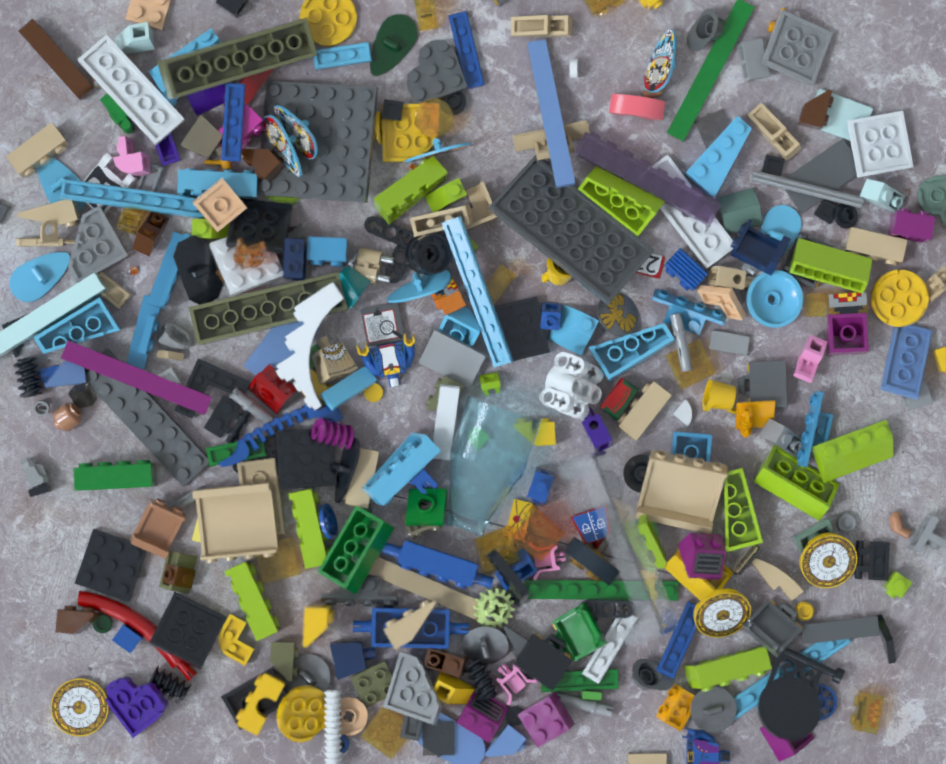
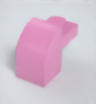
(130, 162)
(809, 358)

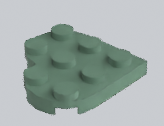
(932, 196)

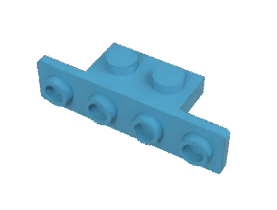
(692, 313)
(142, 340)
(817, 428)

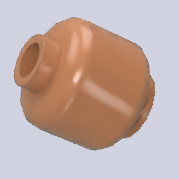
(67, 417)

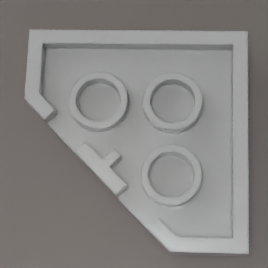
(94, 246)
(412, 691)

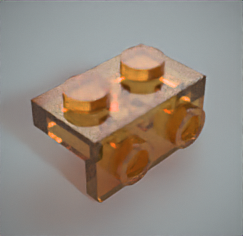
(249, 256)

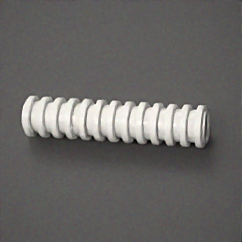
(332, 727)

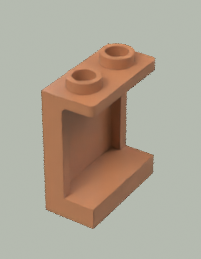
(158, 527)

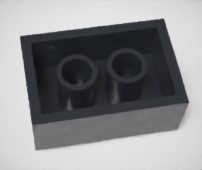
(236, 697)

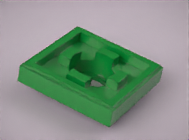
(431, 517)

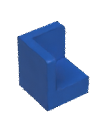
(127, 638)

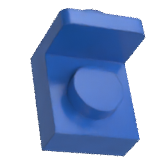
(550, 316)

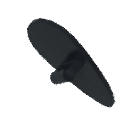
(346, 469)

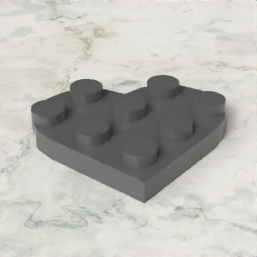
(437, 72)

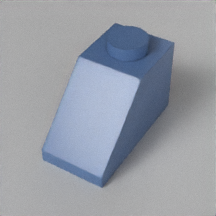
(66, 374)
(507, 742)

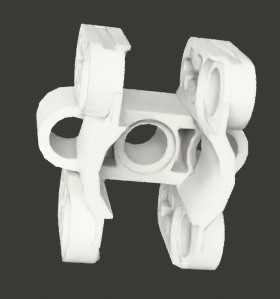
(572, 385)

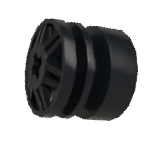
(438, 257)

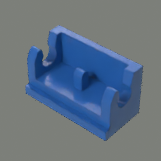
(421, 479)

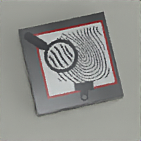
(382, 324)

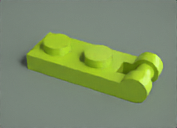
(652, 541)

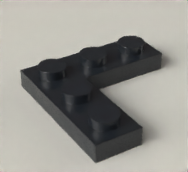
(205, 374)

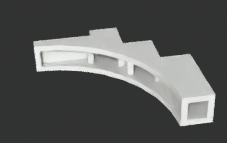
(298, 365)

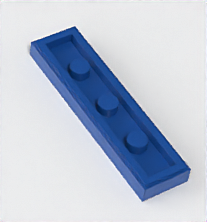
(466, 49)
(233, 122)
(678, 642)

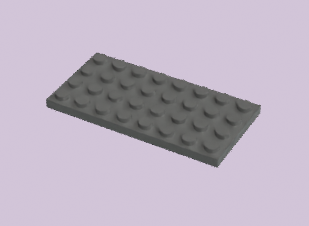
(571, 230)

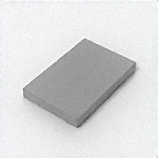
(452, 358)

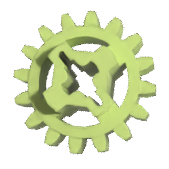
(487, 604)

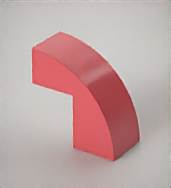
(637, 106)

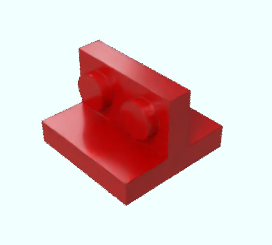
(271, 389)

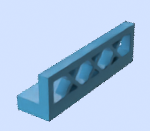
(167, 275)

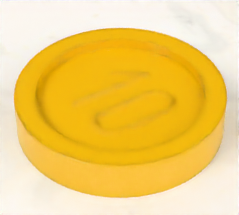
(373, 393)

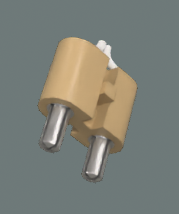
(369, 264)

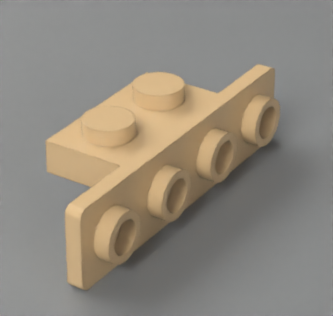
(538, 141)

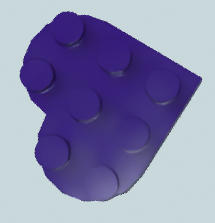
(135, 705)

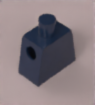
(350, 657)

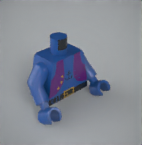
(703, 748)

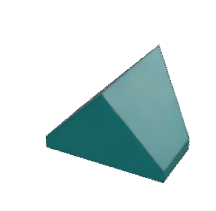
(353, 285)

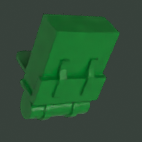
(117, 114)

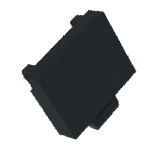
(543, 661)

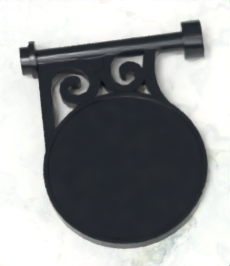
(789, 704)

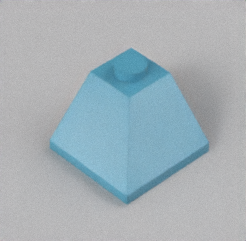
(461, 325)
(574, 330)

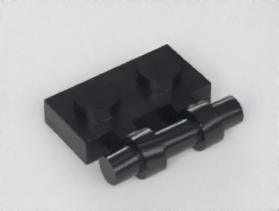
(223, 415)
(877, 563)

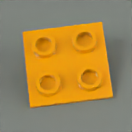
(753, 415)

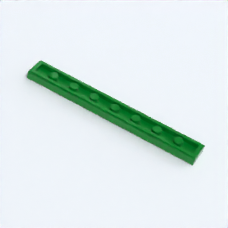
(710, 70)

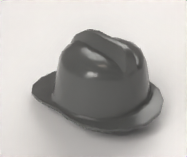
(705, 29)
(647, 677)

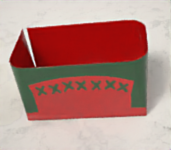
(619, 398)

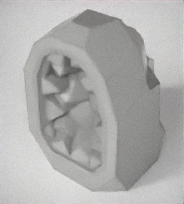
(174, 336)
(34, 472)

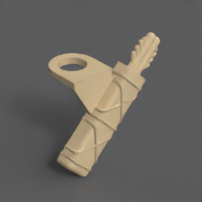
(45, 240)

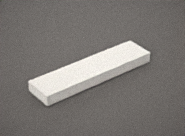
(445, 420)
(604, 656)

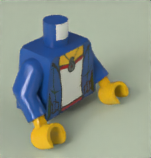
(389, 359)

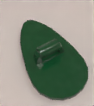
(392, 43)

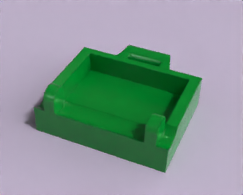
(579, 632)

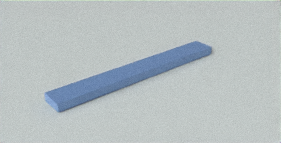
(551, 113)

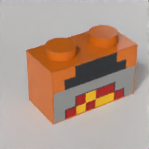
(449, 298)

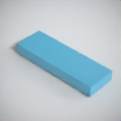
(342, 56)
(348, 388)

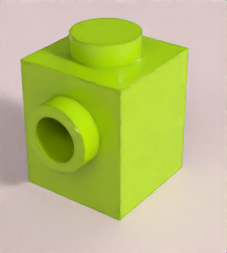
(896, 585)

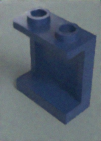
(758, 249)
(295, 260)

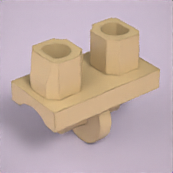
(937, 284)

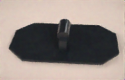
(197, 270)

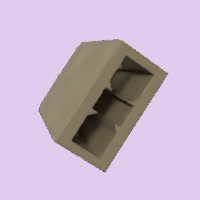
(203, 139)

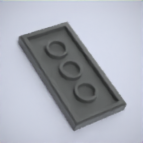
(827, 170)

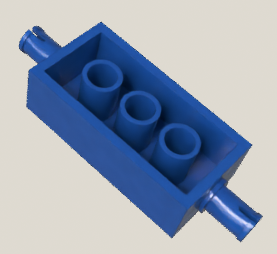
(438, 563)
(431, 634)

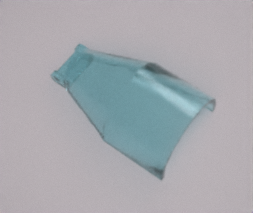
(487, 461)

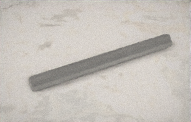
(807, 189)

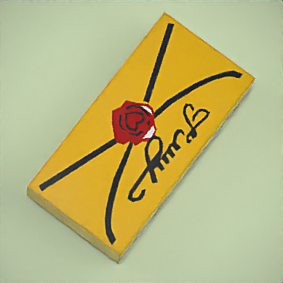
(519, 514)

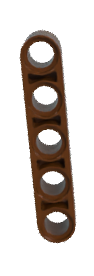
(56, 59)

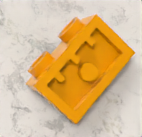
(676, 707)

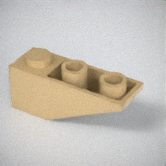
(405, 629)

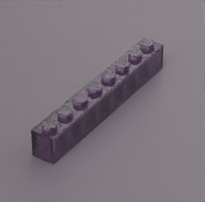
(645, 177)

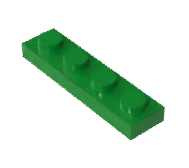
(577, 681)

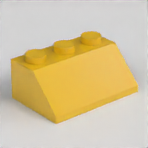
(699, 587)
(316, 620)

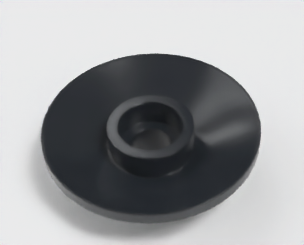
(631, 471)

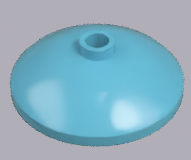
(786, 299)

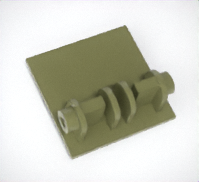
(372, 683)

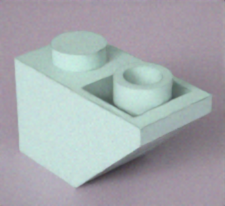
(136, 39)
(882, 195)

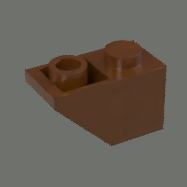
(814, 111)
(265, 162)
(150, 233)
(74, 621)
(446, 662)

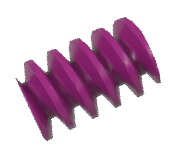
(333, 432)

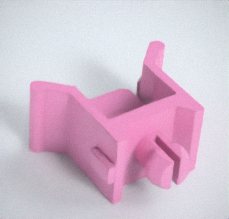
(549, 560)
(513, 680)

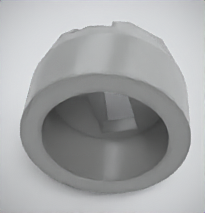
(41, 411)

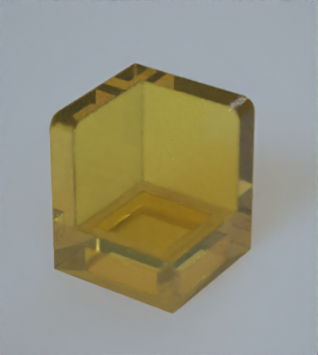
(815, 305)

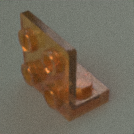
(538, 534)

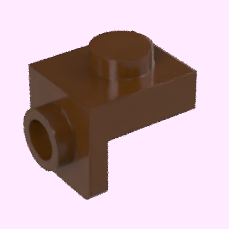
(179, 576)

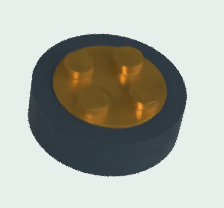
(592, 560)

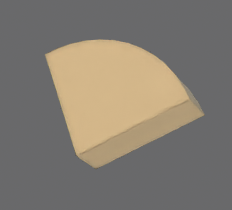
(170, 355)

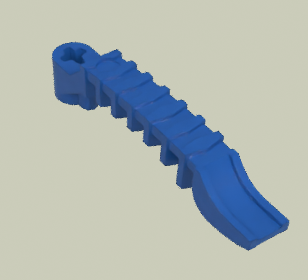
(242, 449)

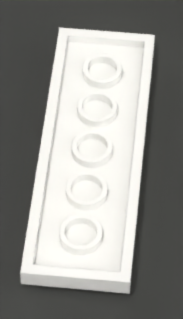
(131, 90)
(705, 242)

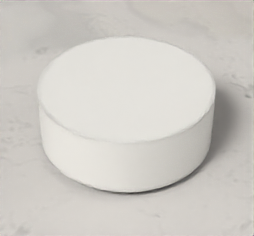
(574, 68)

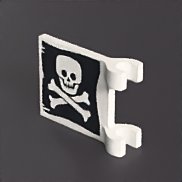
(103, 175)

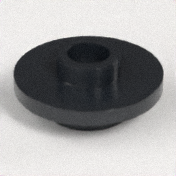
(456, 101)
(845, 216)

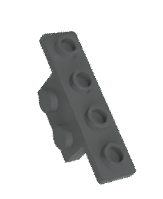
(367, 595)

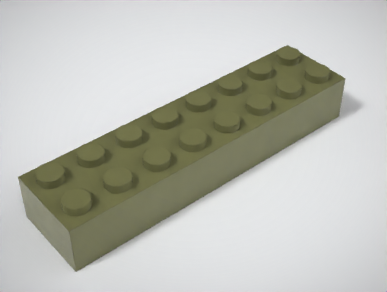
(237, 58)
(258, 309)

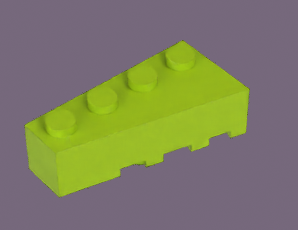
(621, 199)

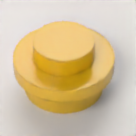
(805, 611)

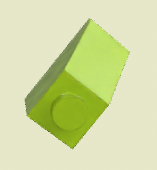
(446, 195)
(204, 230)

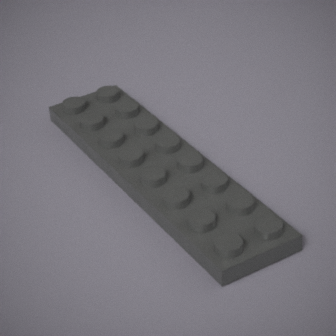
(151, 425)

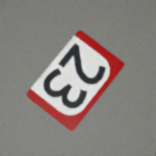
(653, 266)

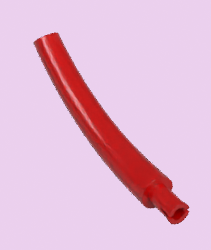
(135, 621)

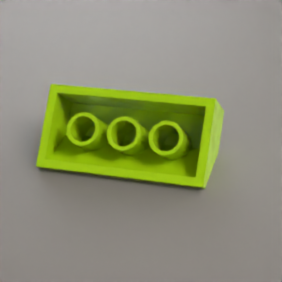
(853, 451)
(795, 483)

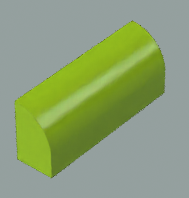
(830, 265)

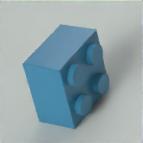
(327, 250)
(692, 445)

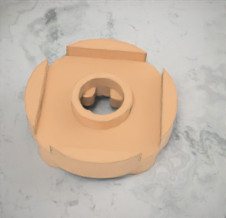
(359, 719)

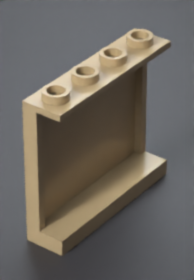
(681, 491)
(236, 521)

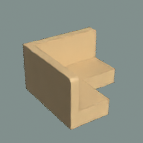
(480, 202)

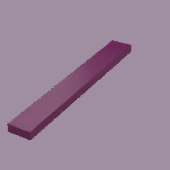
(136, 377)

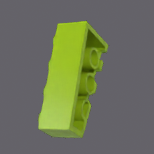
(410, 189)
(740, 516)
(308, 527)
(252, 600)
(728, 668)

